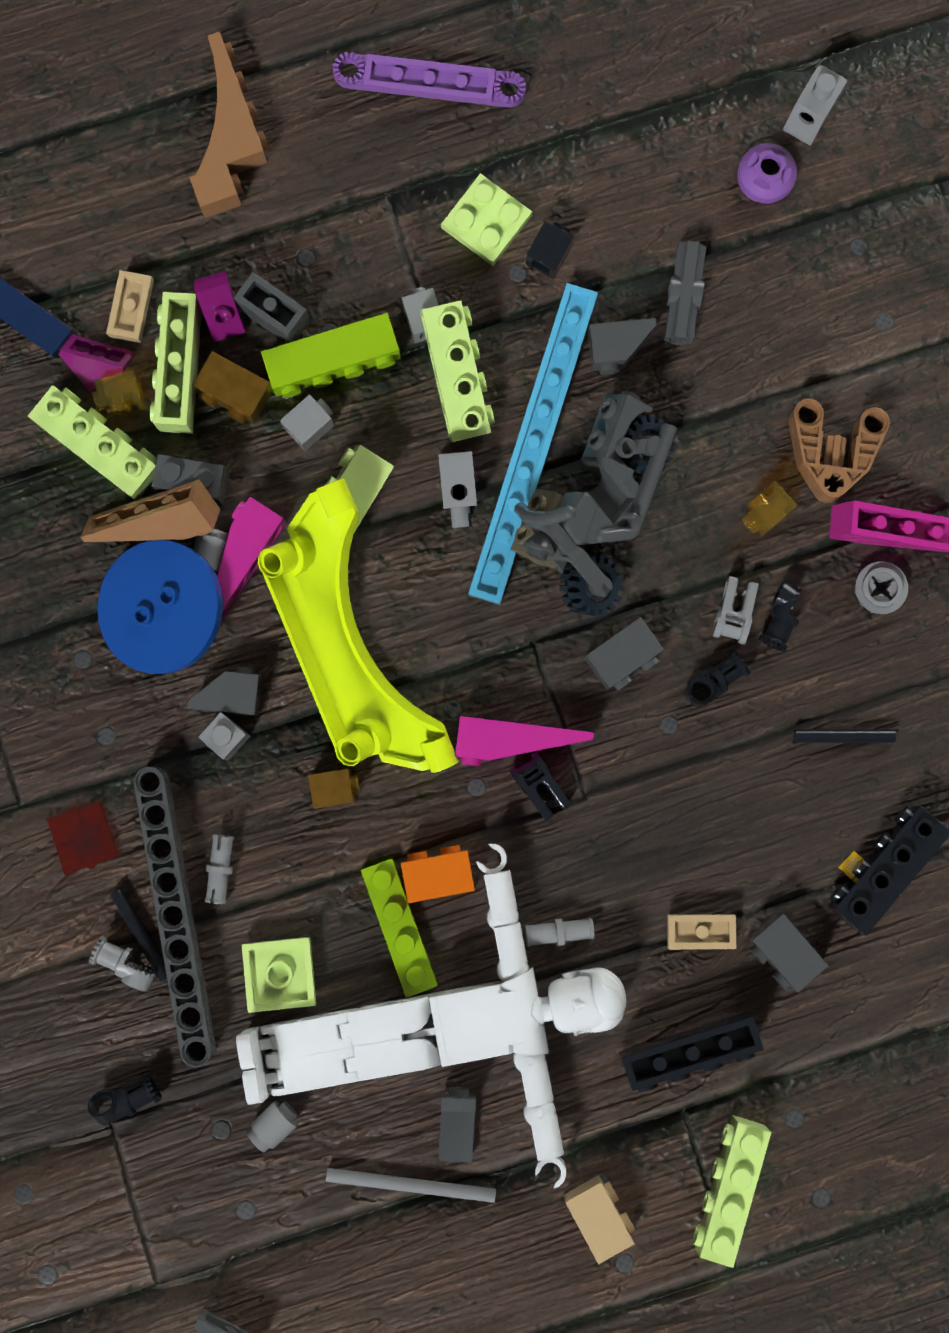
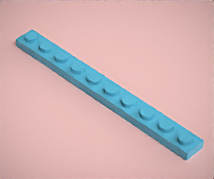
(533, 441)

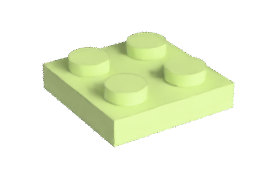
(486, 219)
(279, 974)

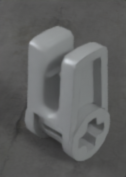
(732, 623)

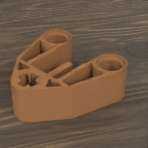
(808, 443)

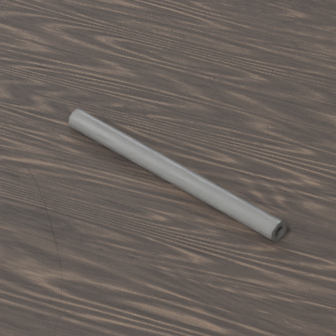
(410, 1185)

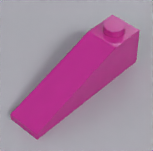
(888, 526)
(251, 532)
(495, 739)

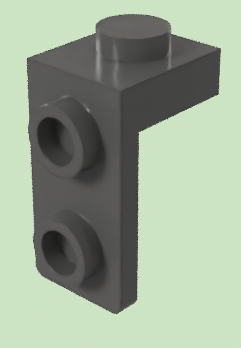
(457, 1125)

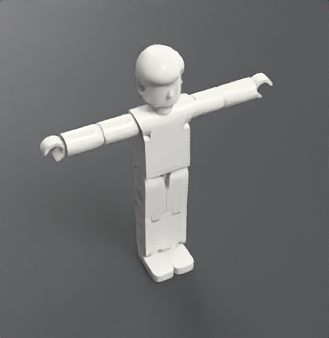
(458, 1029)

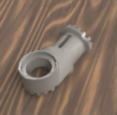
(118, 961)

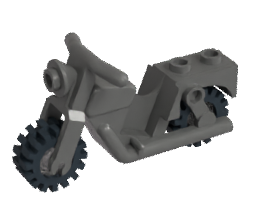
(615, 453)

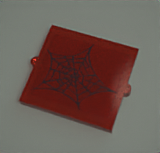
(82, 837)

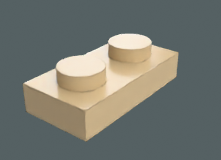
(130, 306)
(701, 931)

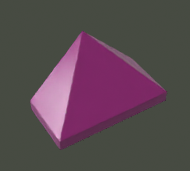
(94, 359)

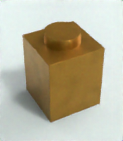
(333, 788)

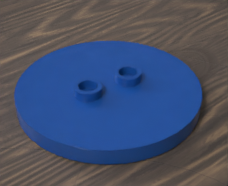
(160, 607)

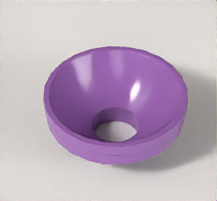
(765, 187)

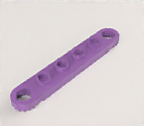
(429, 79)

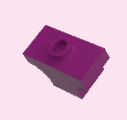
(218, 306)

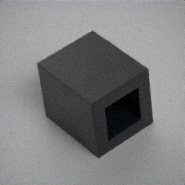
(550, 249)

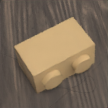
(599, 1219)

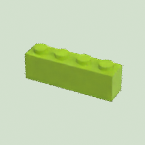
(331, 355)

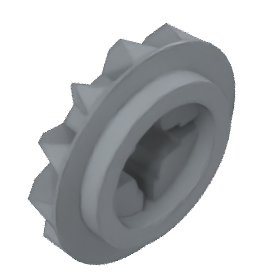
(896, 590)

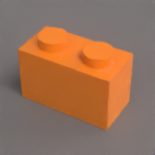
(437, 875)

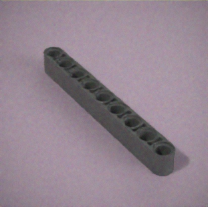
(169, 931)

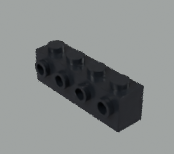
(889, 869)
(691, 1051)

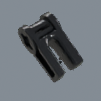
(530, 783)

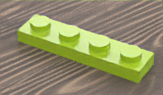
(399, 928)

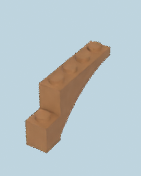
(233, 140)

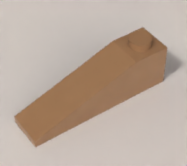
(163, 516)

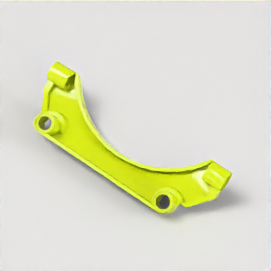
(313, 600)

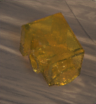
(119, 393)
(768, 510)

